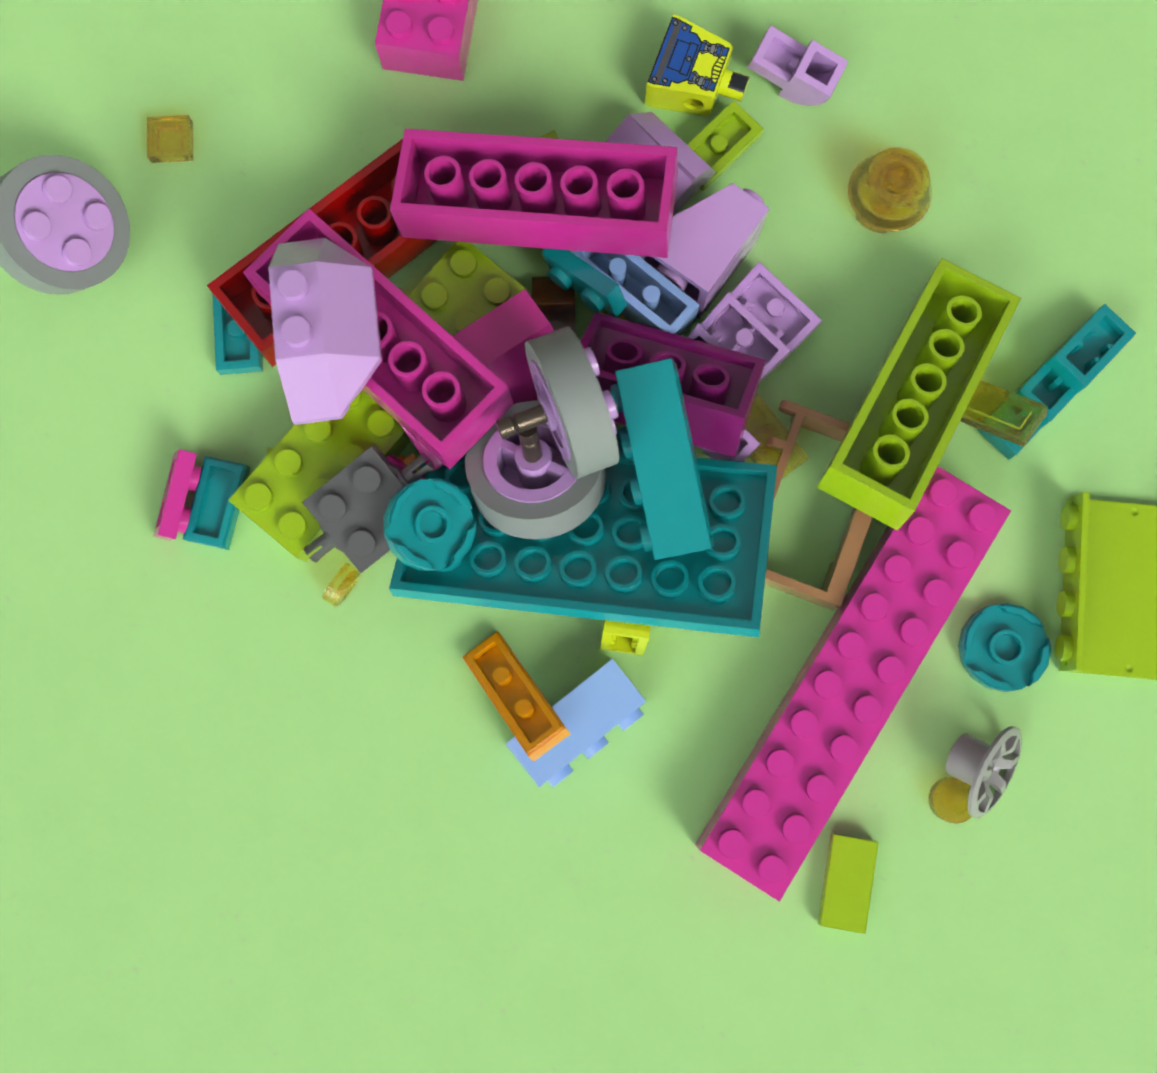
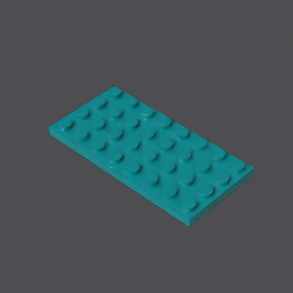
(602, 562)

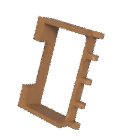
(842, 568)

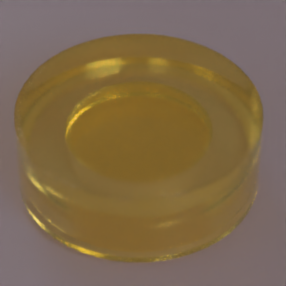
(341, 585)
(950, 800)

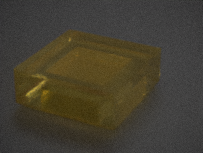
(169, 139)

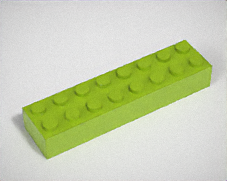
(453, 294)

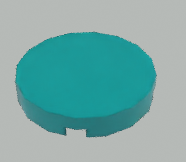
(429, 524)
(1004, 647)

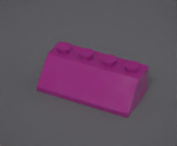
(714, 380)

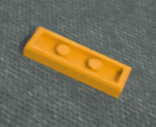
(516, 696)

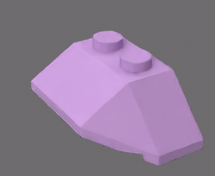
(322, 327)

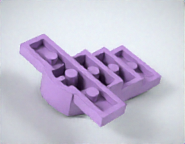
(760, 321)

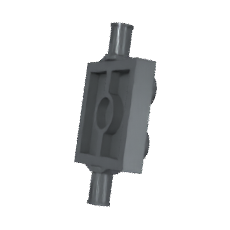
(354, 506)

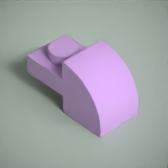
(802, 72)

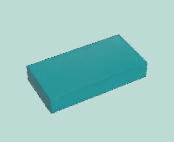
(212, 515)

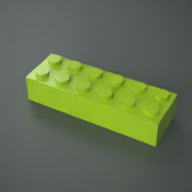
(919, 395)

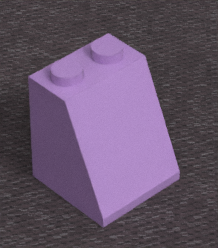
(711, 242)

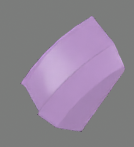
(650, 130)

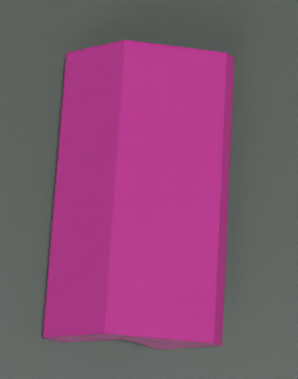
(500, 345)

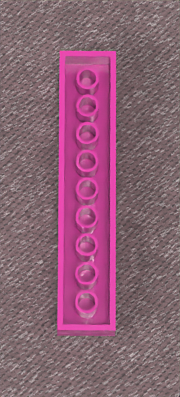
(850, 685)

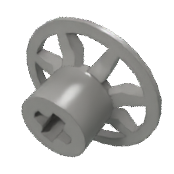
(979, 766)

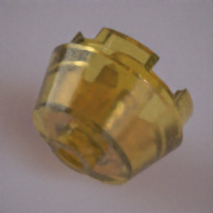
(890, 190)

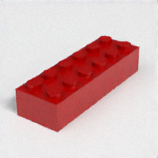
(359, 215)

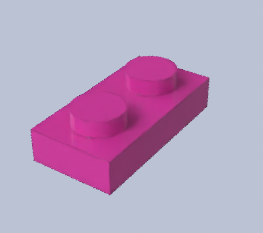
(182, 477)

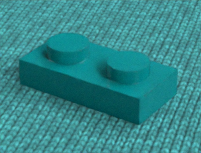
(594, 287)
(232, 347)

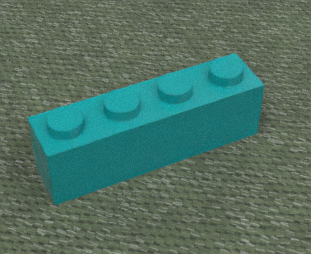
(663, 459)

